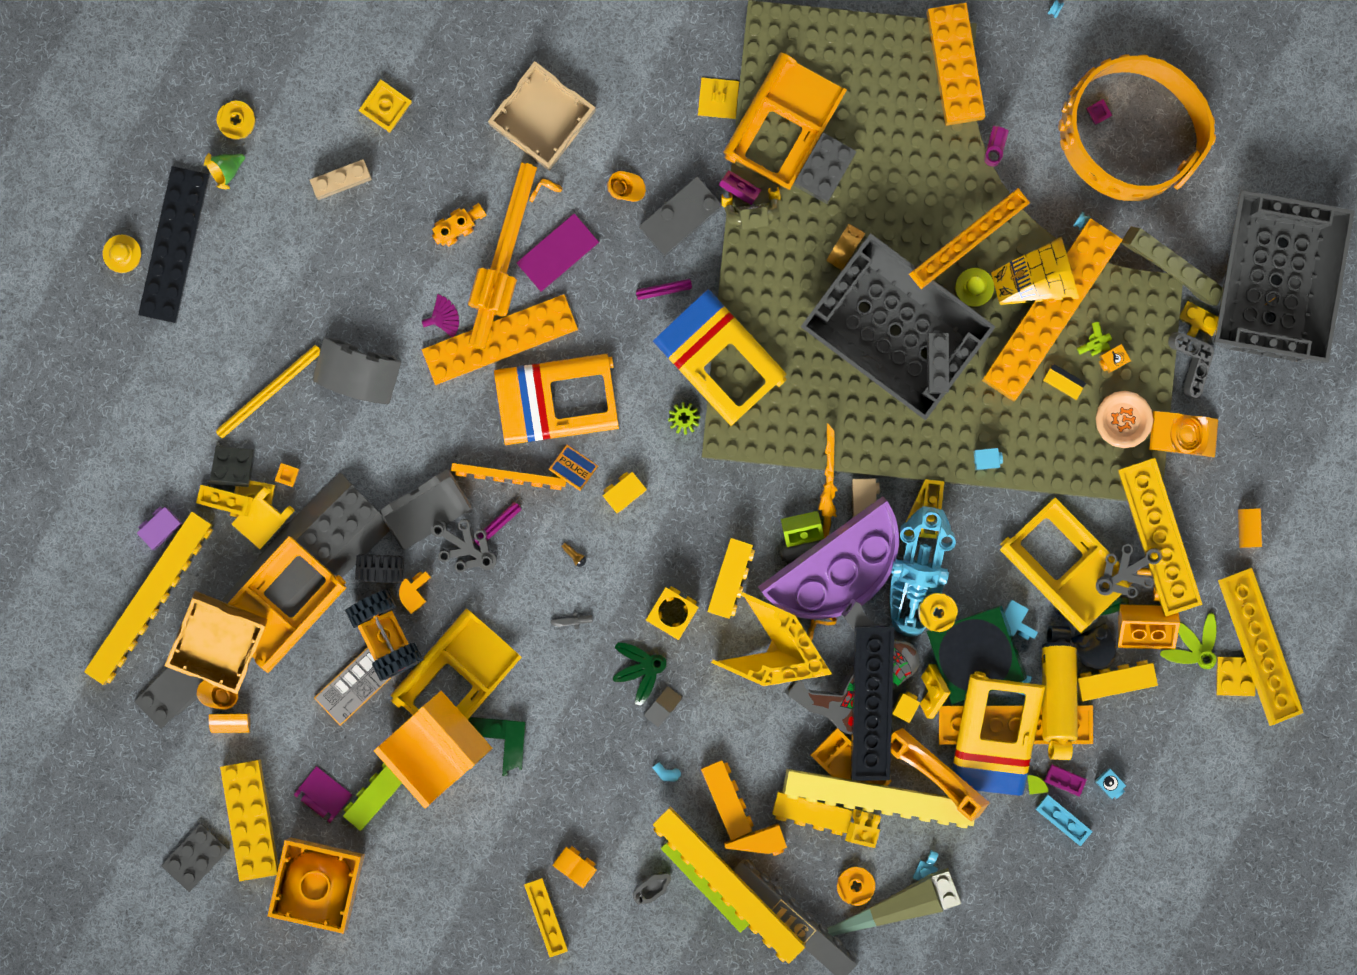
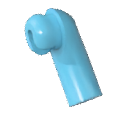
(667, 775)

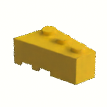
(930, 496)

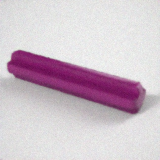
(663, 289)
(500, 521)

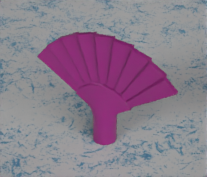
(444, 316)

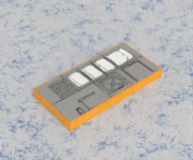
(350, 688)

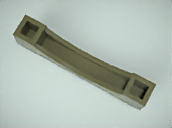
(1154, 251)

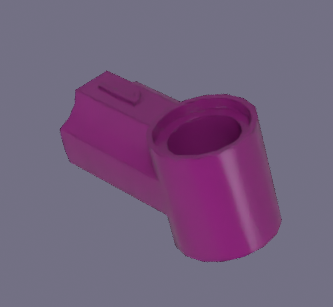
(996, 144)

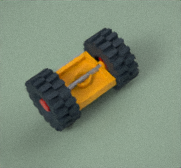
(383, 635)

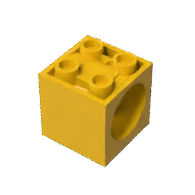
(677, 629)

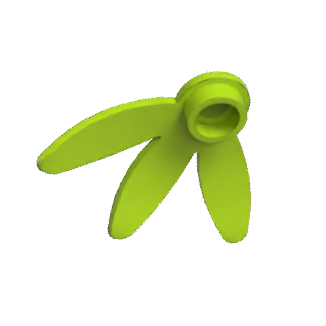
(1199, 651)

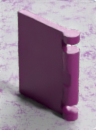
(323, 794)

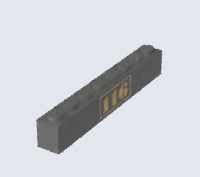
(818, 941)

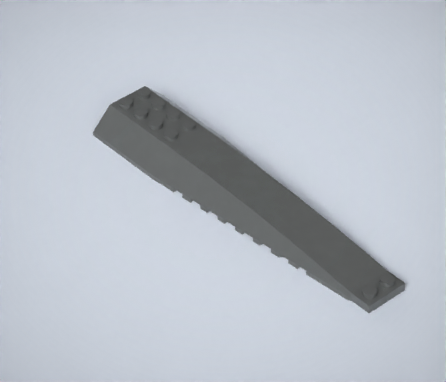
(333, 530)

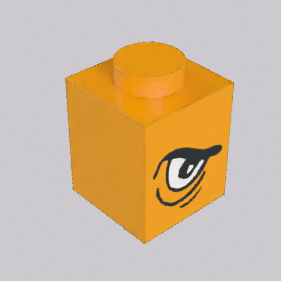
(1114, 359)

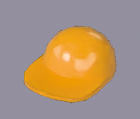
(626, 186)
(215, 696)

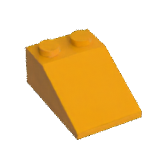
(761, 841)

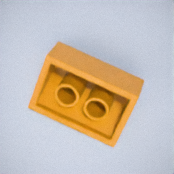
(1147, 627)

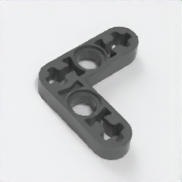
(1199, 359)

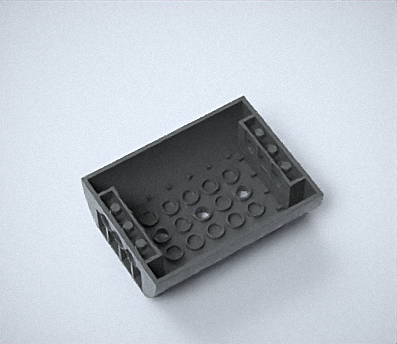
(1309, 273)
(864, 339)

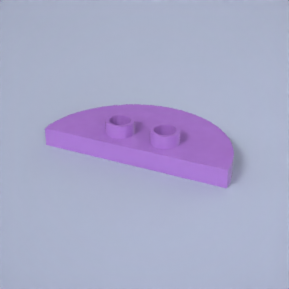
(840, 567)

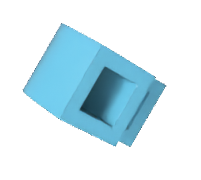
(1015, 614)

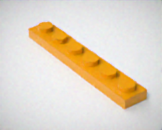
(501, 475)

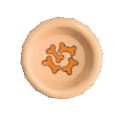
(1124, 419)

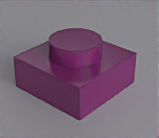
(1099, 112)

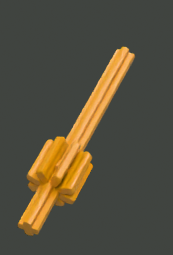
(493, 287)

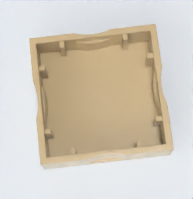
(542, 116)

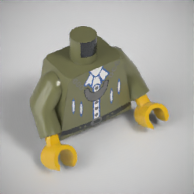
(752, 215)

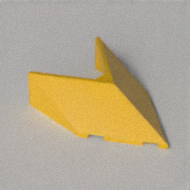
(789, 655)

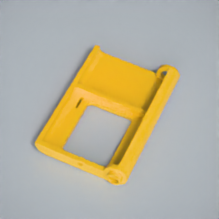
(1076, 590)

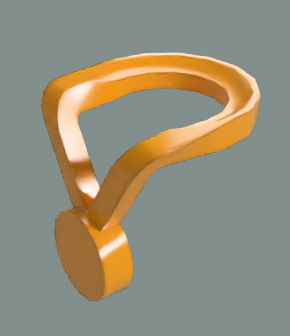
(547, 183)
(810, 633)

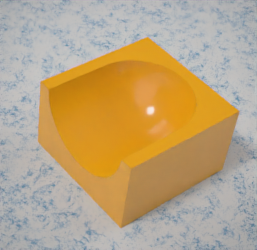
(316, 885)

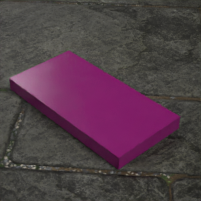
(557, 252)

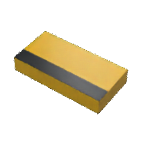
(1064, 381)

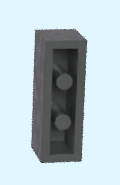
(938, 363)

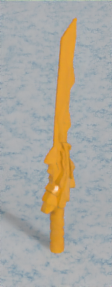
(828, 493)

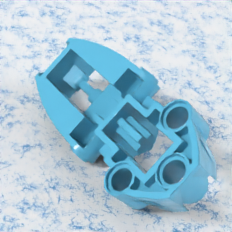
(918, 577)

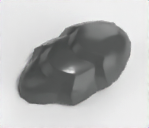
(655, 883)

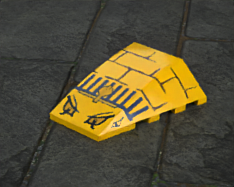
(1036, 276)

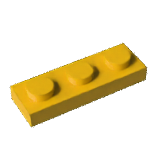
(224, 500)

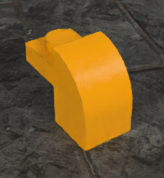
(409, 592)

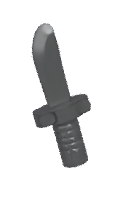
(572, 621)

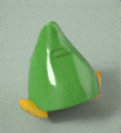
(223, 167)

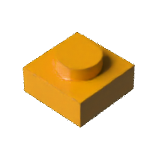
(287, 475)

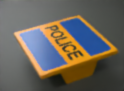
(573, 467)

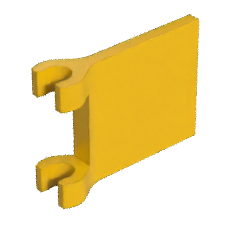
(262, 519)

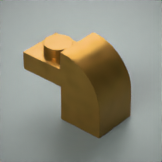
(845, 247)

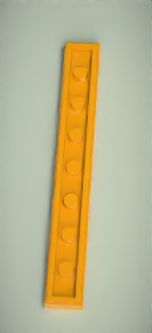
(969, 238)

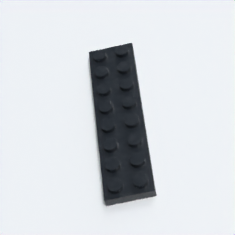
(173, 244)
(872, 703)

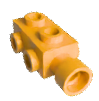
(454, 228)

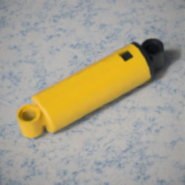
(1060, 692)

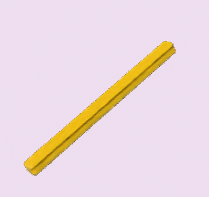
(268, 391)

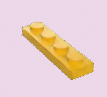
(546, 917)

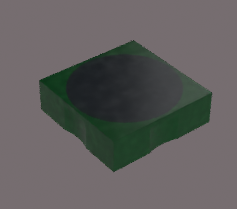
(976, 645)

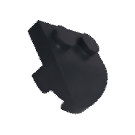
(1096, 647)

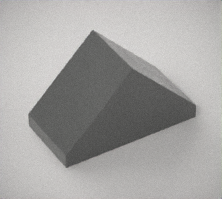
(663, 706)

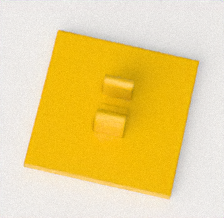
(718, 98)

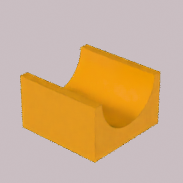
(433, 749)

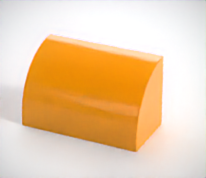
(1249, 528)
(229, 723)

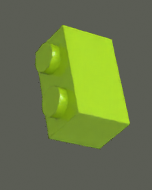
(802, 528)

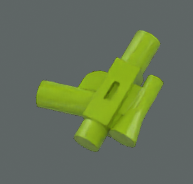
(1097, 341)

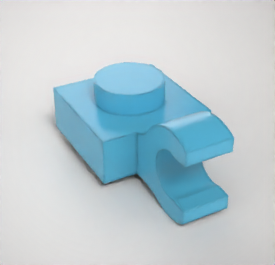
(926, 868)

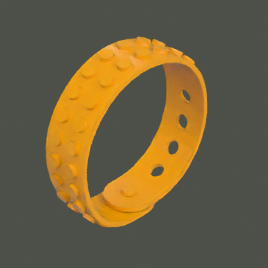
(1172, 79)

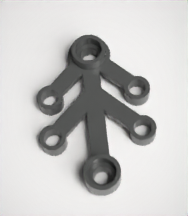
(465, 547)
(1126, 573)

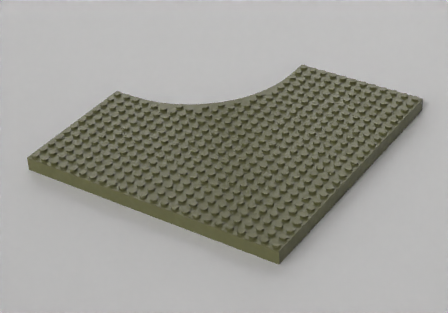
(915, 193)

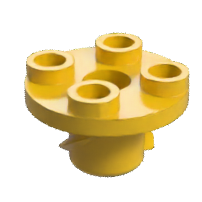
(122, 253)

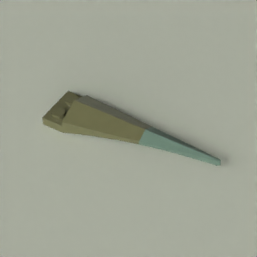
(920, 899)

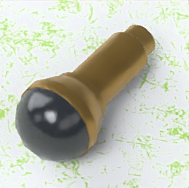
(578, 559)

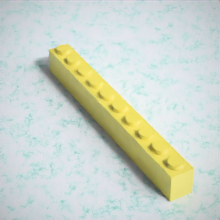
(873, 796)

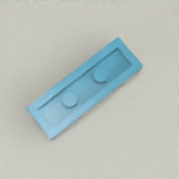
(1063, 820)

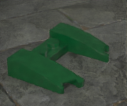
(514, 737)

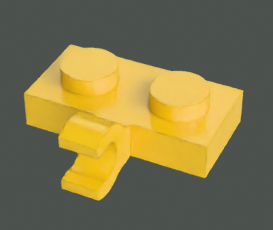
(1198, 319)

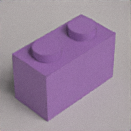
(159, 527)

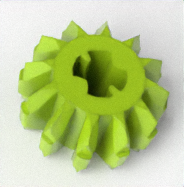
(679, 423)

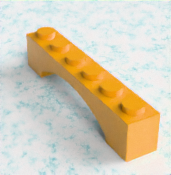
(965, 798)

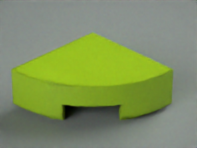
(1036, 785)

